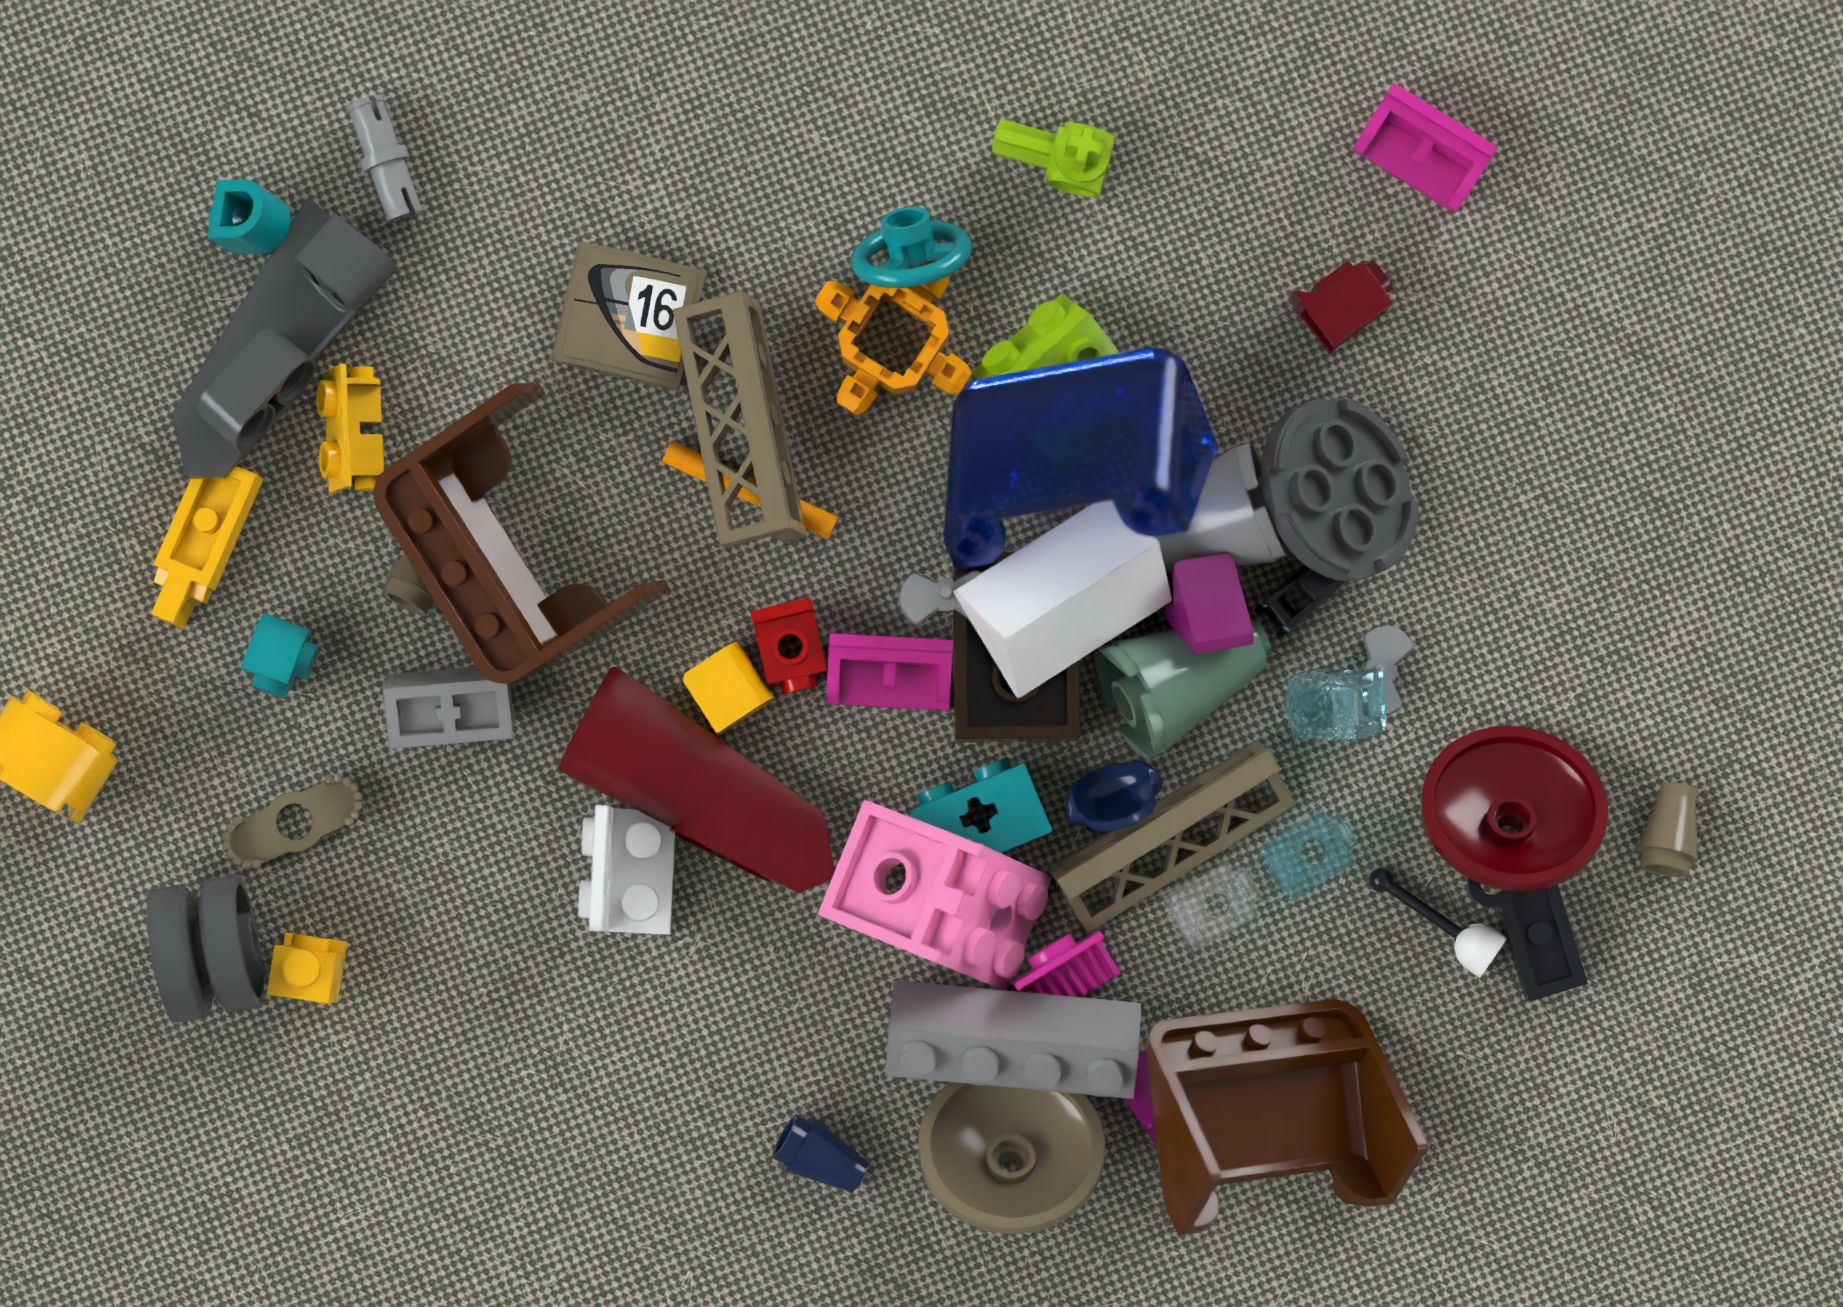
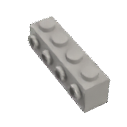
(1013, 1039)

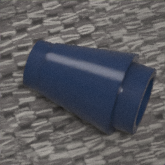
(818, 1154)

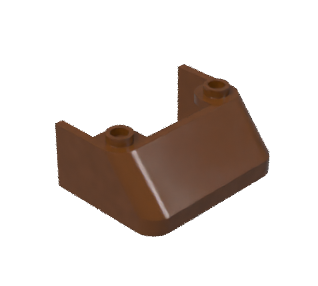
(469, 561)

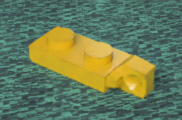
(201, 542)

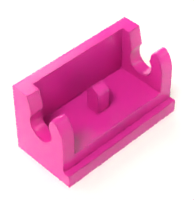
(1424, 148)
(889, 672)

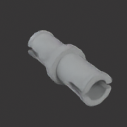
(384, 158)

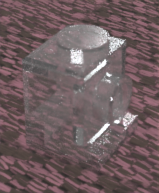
(1188, 907)

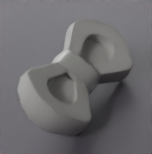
(923, 597)
(1385, 649)

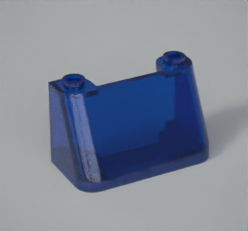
(1072, 438)

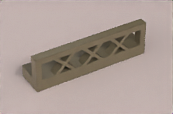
(761, 415)
(1175, 812)

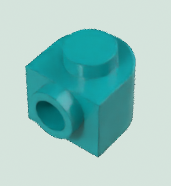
(247, 218)
(279, 655)

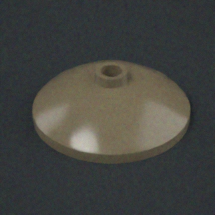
(979, 1128)

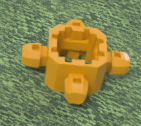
(858, 392)

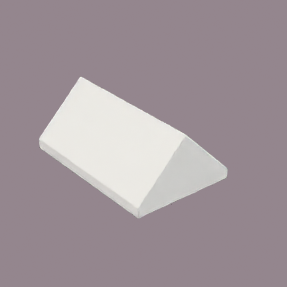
(1065, 595)

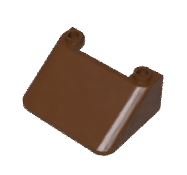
(1276, 1099)

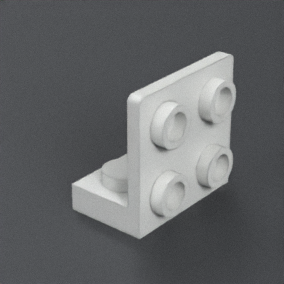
(629, 872)

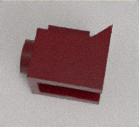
(1344, 302)

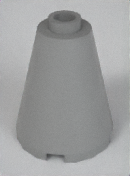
(1229, 516)

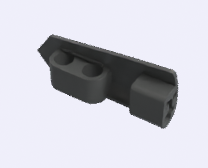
(271, 343)

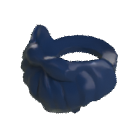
(1113, 796)

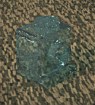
(1336, 704)
(1284, 856)

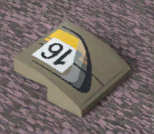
(623, 317)

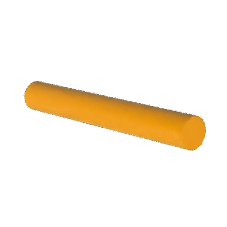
(691, 463)

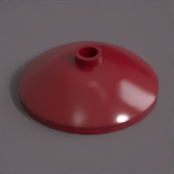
(1519, 782)

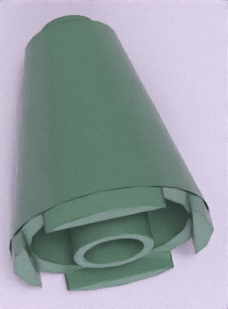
(1168, 688)

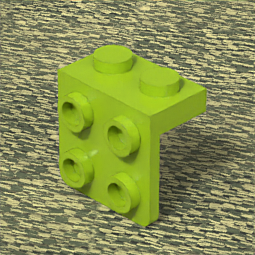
(1053, 336)

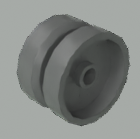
(205, 948)

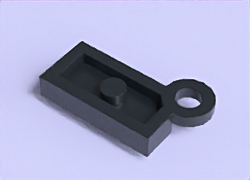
(1537, 938)

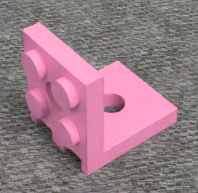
(957, 901)

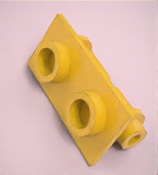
(345, 406)

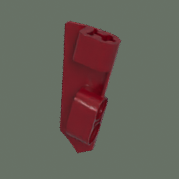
(696, 785)

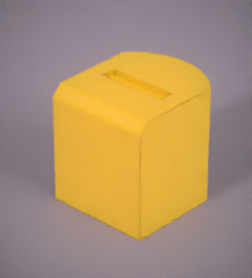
(727, 688)

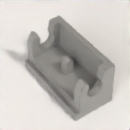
(446, 708)

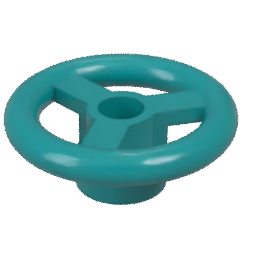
(910, 242)

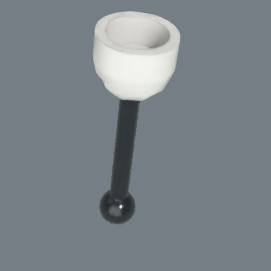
(1474, 944)

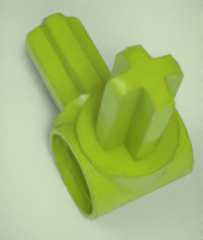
(1073, 157)

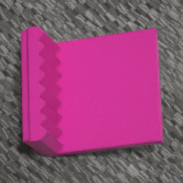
(1068, 967)

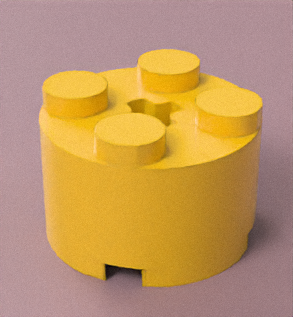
(50, 758)

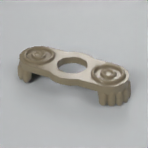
(258, 839)

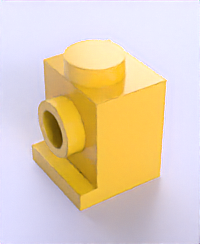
(307, 968)

